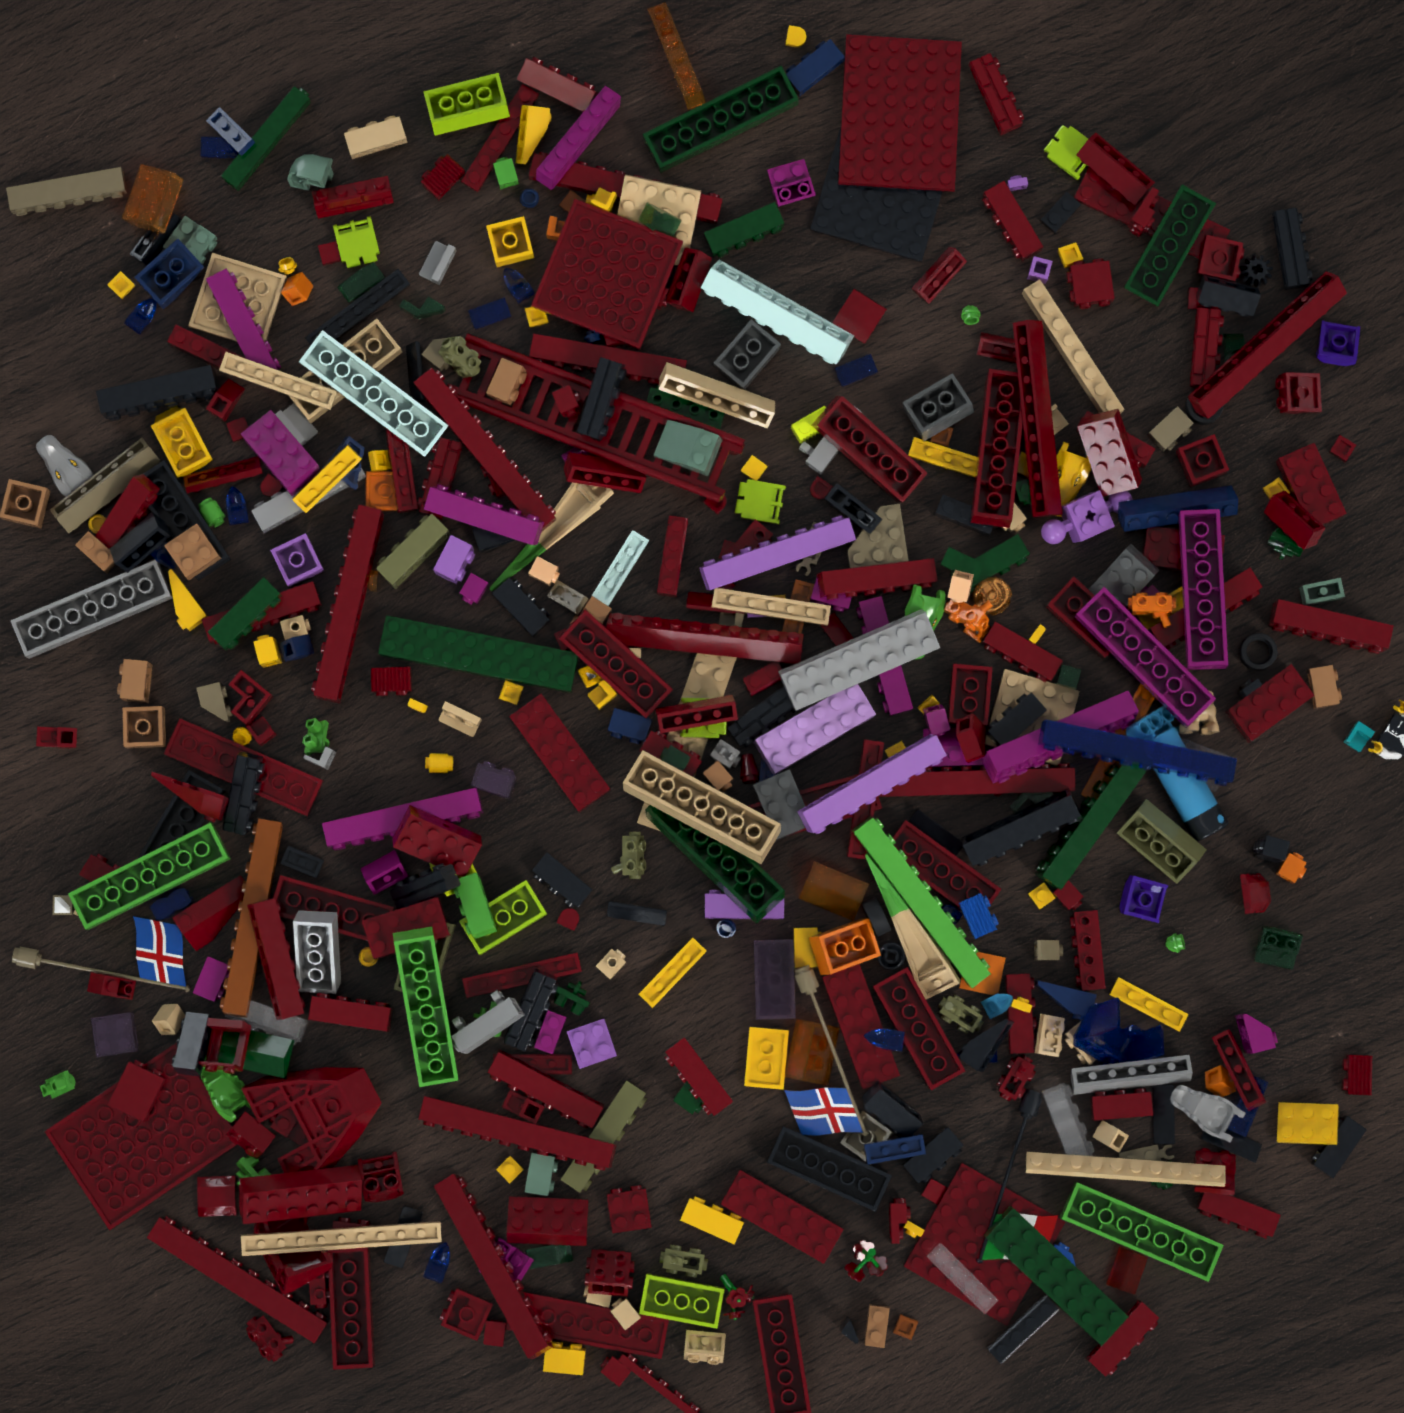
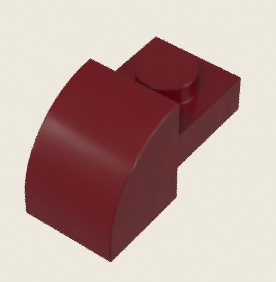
(56, 737)
(523, 1106)

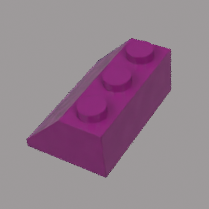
(953, 751)
(1254, 1034)

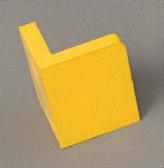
(604, 199)
(602, 694)

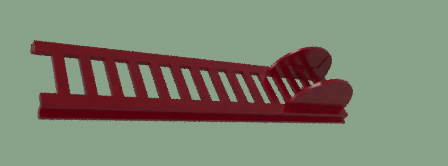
(730, 443)

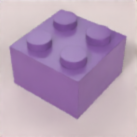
(297, 560)
(454, 560)
(591, 1043)

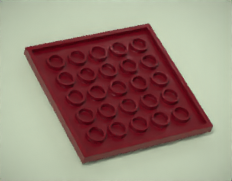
(607, 274)
(960, 1225)

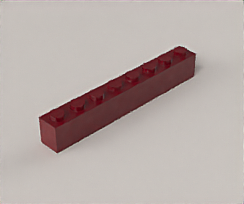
(586, 356)

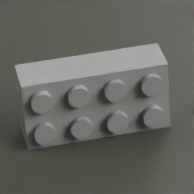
(317, 951)

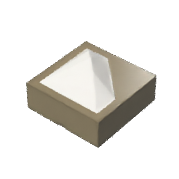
(62, 905)

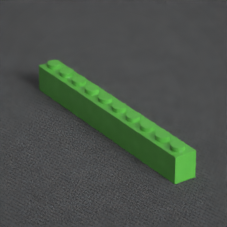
(921, 902)

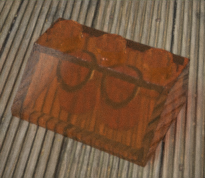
(833, 891)
(810, 1053)

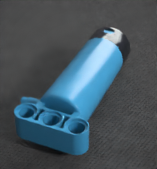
(1190, 797)

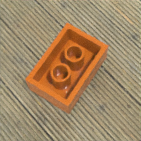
(844, 946)

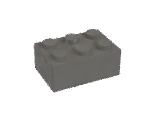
(747, 355)
(938, 407)
(1126, 575)
(781, 801)

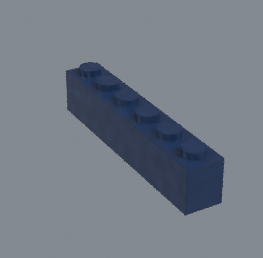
(1165, 509)

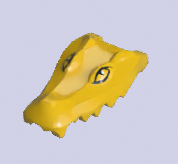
(1072, 473)

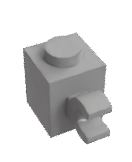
(726, 754)

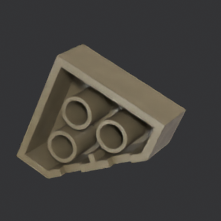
(884, 544)

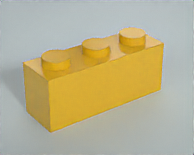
(712, 1220)

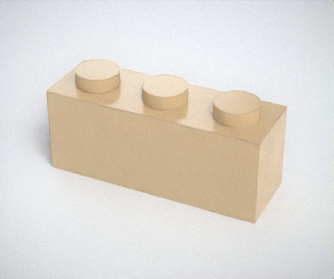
(375, 137)

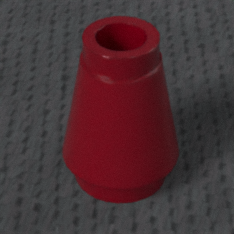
(749, 771)

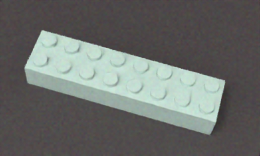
(777, 312)
(373, 393)

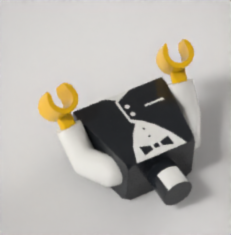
(1391, 740)

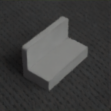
(437, 262)
(297, 424)
(325, 760)

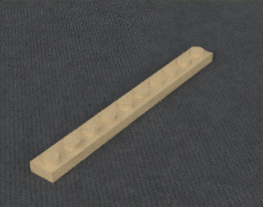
(1125, 1169)
(341, 1238)

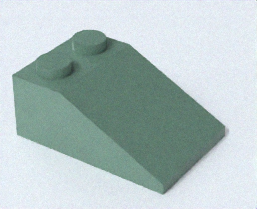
(688, 447)

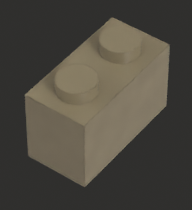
(1170, 429)

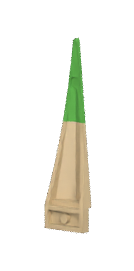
(573, 508)
(926, 959)

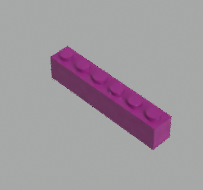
(578, 137)
(240, 319)
(484, 515)
(892, 682)

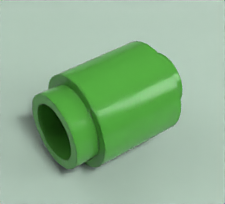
(211, 512)

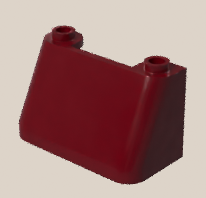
(295, 1268)

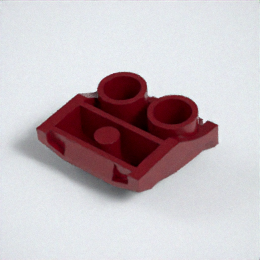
(1255, 893)
(381, 1178)
(216, 1196)

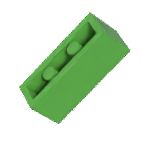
(475, 906)

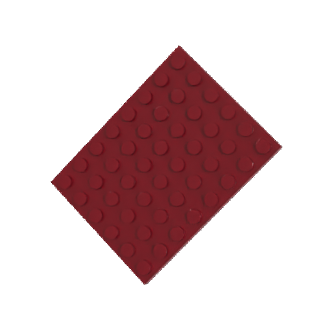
(900, 113)
(135, 1162)

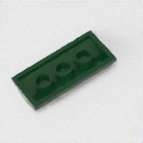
(264, 1052)

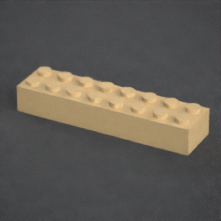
(701, 807)

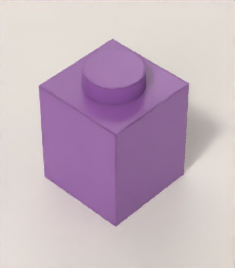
(1039, 269)

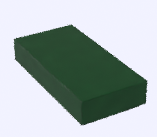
(958, 561)

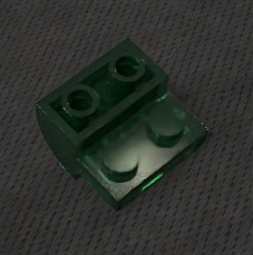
(1278, 947)

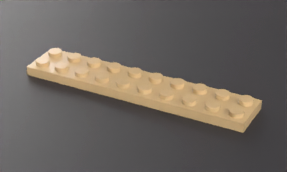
(706, 680)

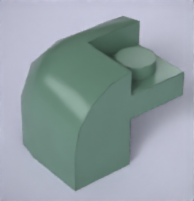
(309, 171)

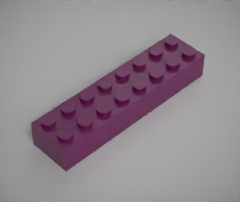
(1203, 589)
(1145, 657)
(1025, 752)
(386, 821)

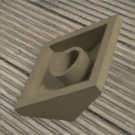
(877, 1132)

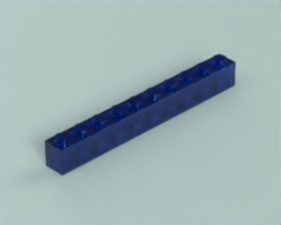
(1137, 751)

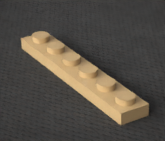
(278, 381)
(771, 606)

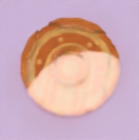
(995, 591)

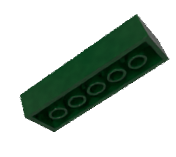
(1169, 245)

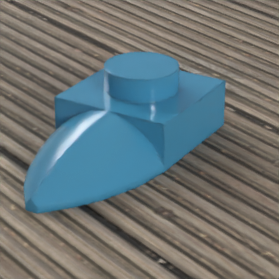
(997, 1004)

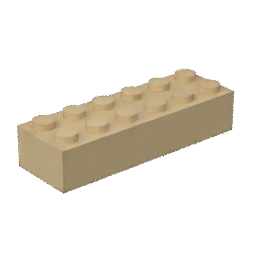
(372, 346)

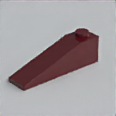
(202, 800)
(209, 915)

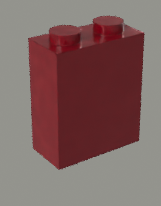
(137, 1090)

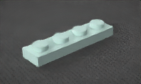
(620, 568)

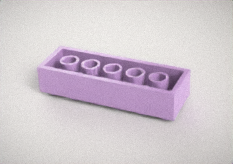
(814, 728)

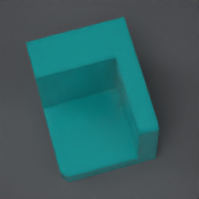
(1358, 736)

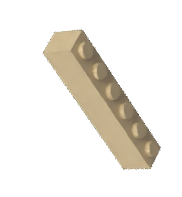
(717, 395)

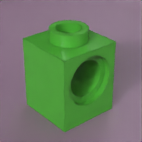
(505, 173)

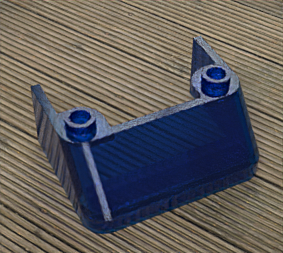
(1108, 1043)

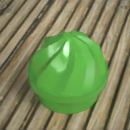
(970, 315)
(1175, 942)

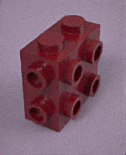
(1090, 283)
(609, 1272)

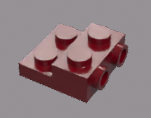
(1144, 217)
(1220, 258)
(1299, 393)
(288, 1126)
(1223, 1158)
(629, 1209)
(898, 1213)
(465, 1313)

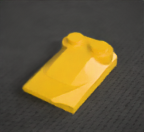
(181, 441)

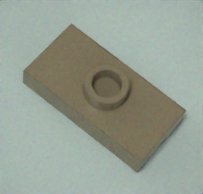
(567, 597)

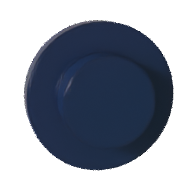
(529, 198)
(593, 337)
(726, 928)

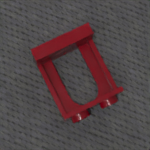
(218, 1027)

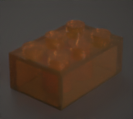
(152, 198)

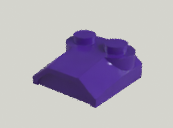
(1338, 344)
(1142, 898)

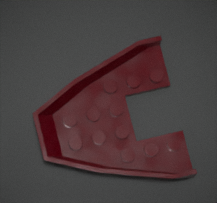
(329, 1105)

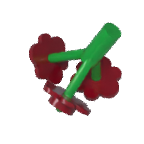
(866, 1253)
(736, 1297)

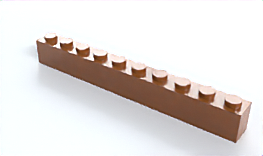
(255, 889)

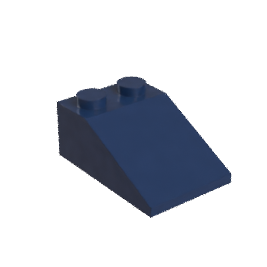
(169, 273)
(1069, 999)

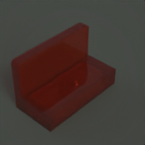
(1127, 1270)

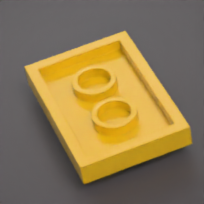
(766, 1058)
(1307, 1123)

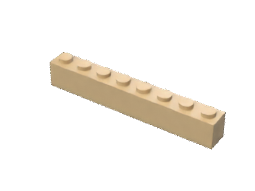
(1071, 348)

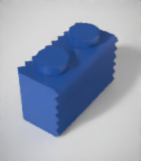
(978, 916)

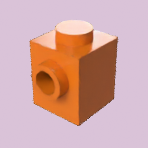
(1292, 867)

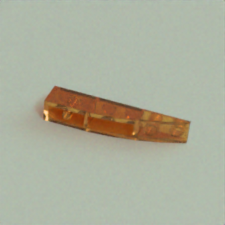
(677, 56)

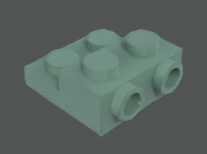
(194, 237)

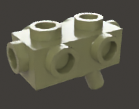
(460, 357)
(632, 856)
(954, 1010)
(676, 1259)

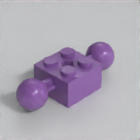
(1074, 517)

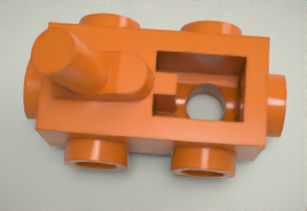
(1158, 606)
(971, 616)

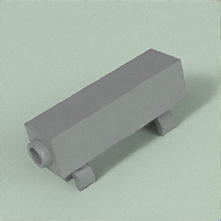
(820, 456)
(487, 1025)

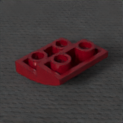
(859, 315)

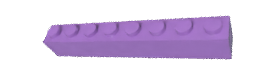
(777, 553)
(872, 783)

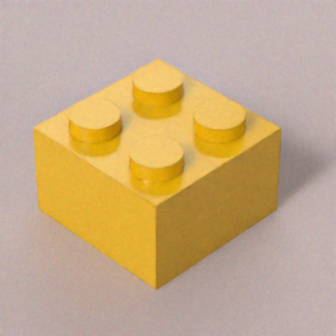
(510, 241)
(565, 1359)

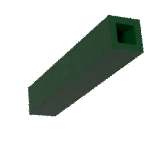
(267, 137)

